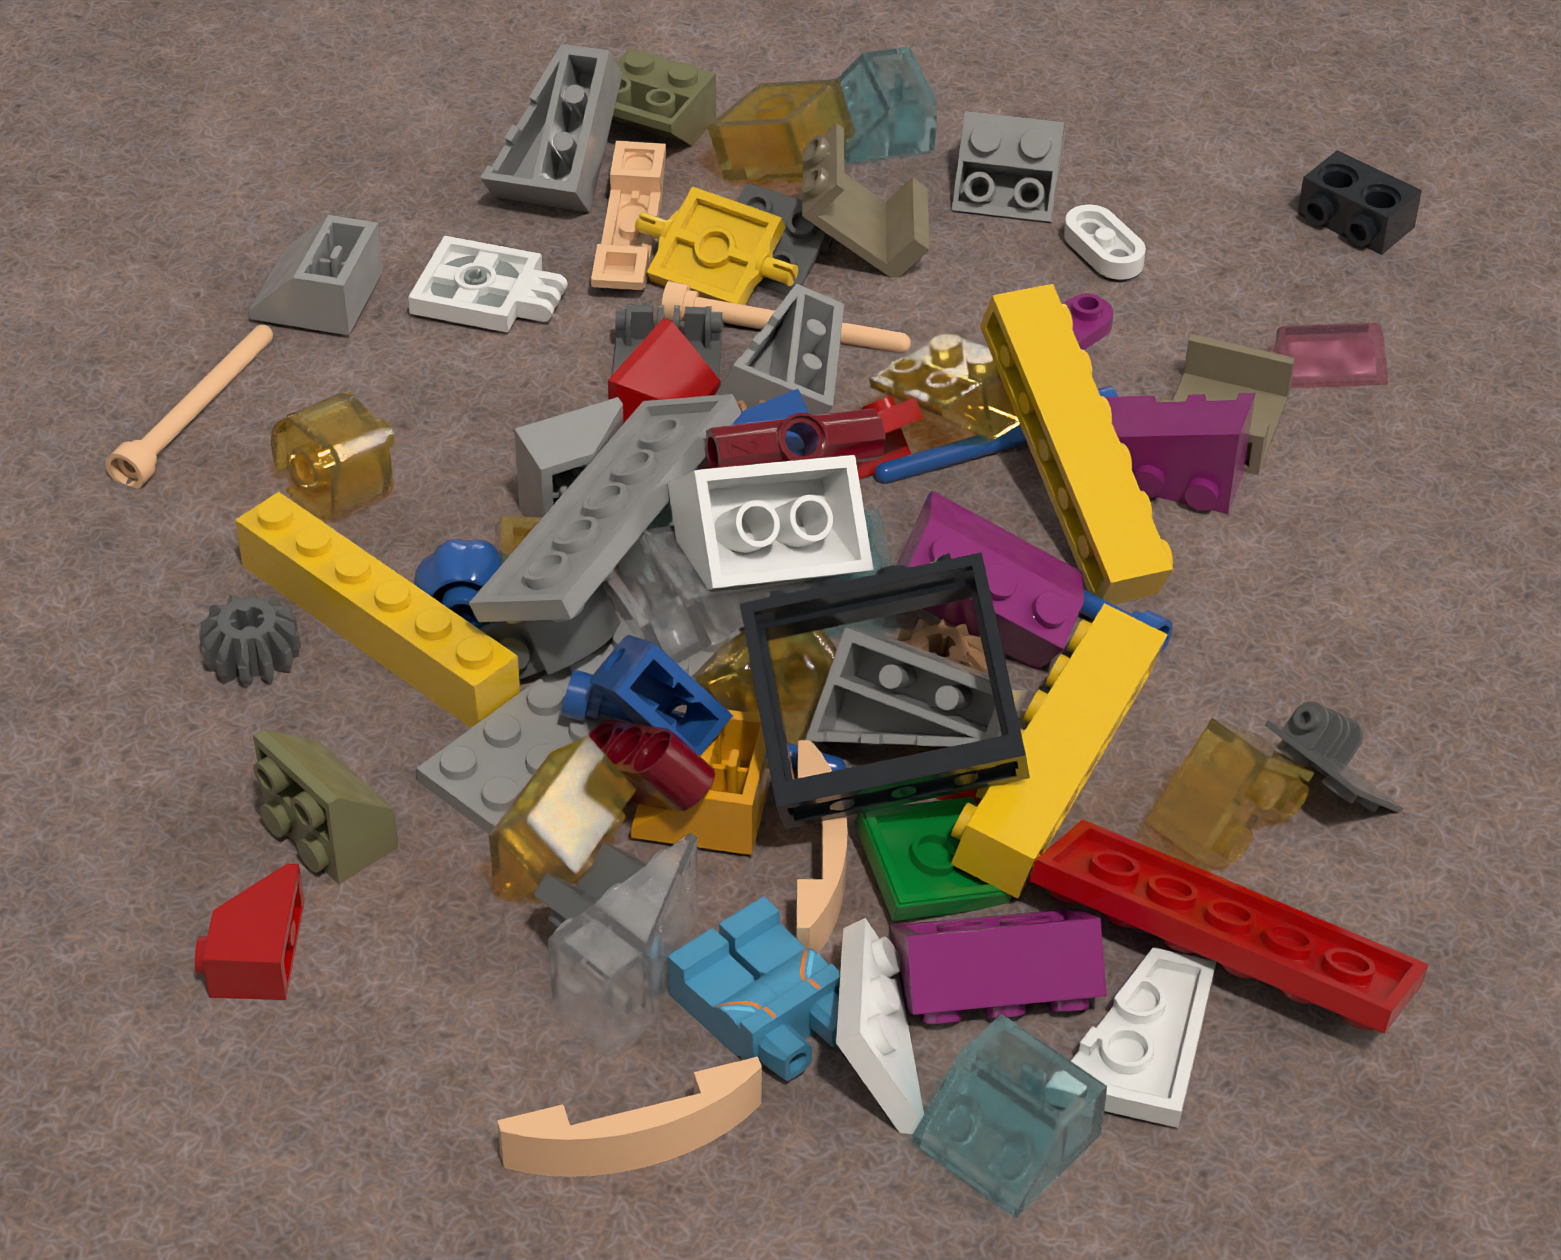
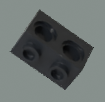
(1359, 202)

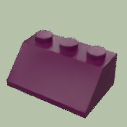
(1030, 590)
(1000, 963)

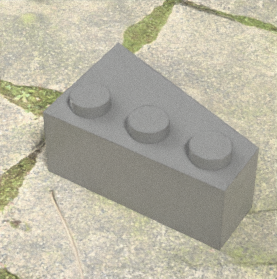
(903, 696)

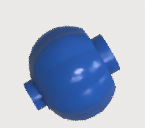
(459, 570)

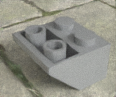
(1009, 166)
(323, 277)
(558, 450)

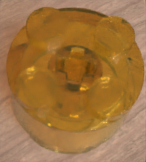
(334, 455)

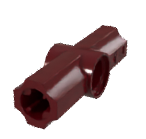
(823, 435)

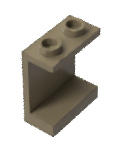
(883, 233)
(1227, 369)

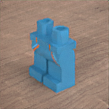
(758, 989)

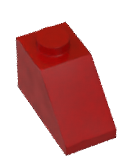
(254, 939)

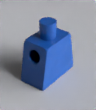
(650, 685)

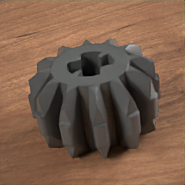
(249, 638)

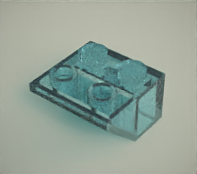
(888, 106)
(1011, 1115)

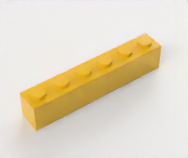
(1076, 445)
(377, 610)
(1062, 748)

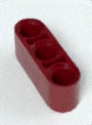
(655, 763)

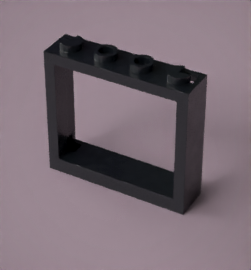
(899, 779)

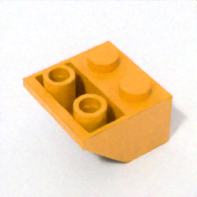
(735, 802)

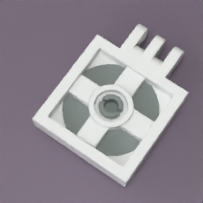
(485, 285)

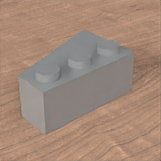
(562, 135)
(791, 353)

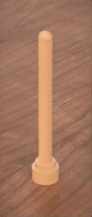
(758, 317)
(139, 457)

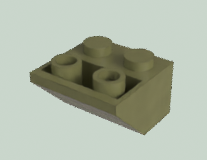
(664, 97)
(321, 805)

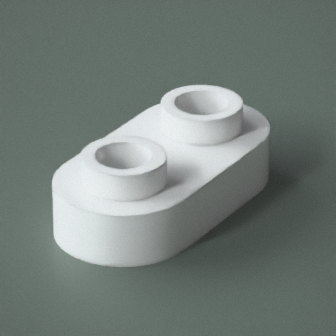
(1104, 242)

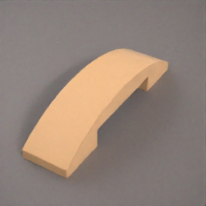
(635, 187)
(821, 899)
(633, 1139)

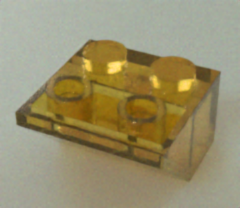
(952, 384)
(558, 819)

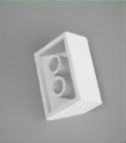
(772, 521)

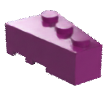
(1186, 448)

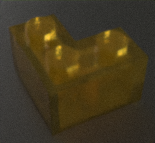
(1224, 790)

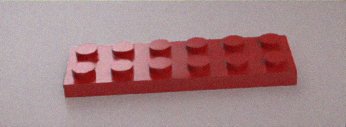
(1230, 925)

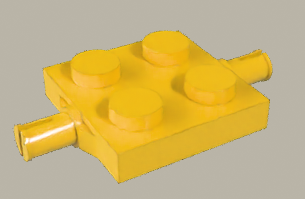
(716, 247)

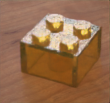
(772, 125)

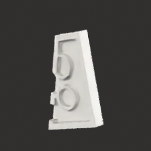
(875, 1024)
(1151, 1037)

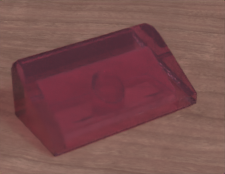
(1334, 354)

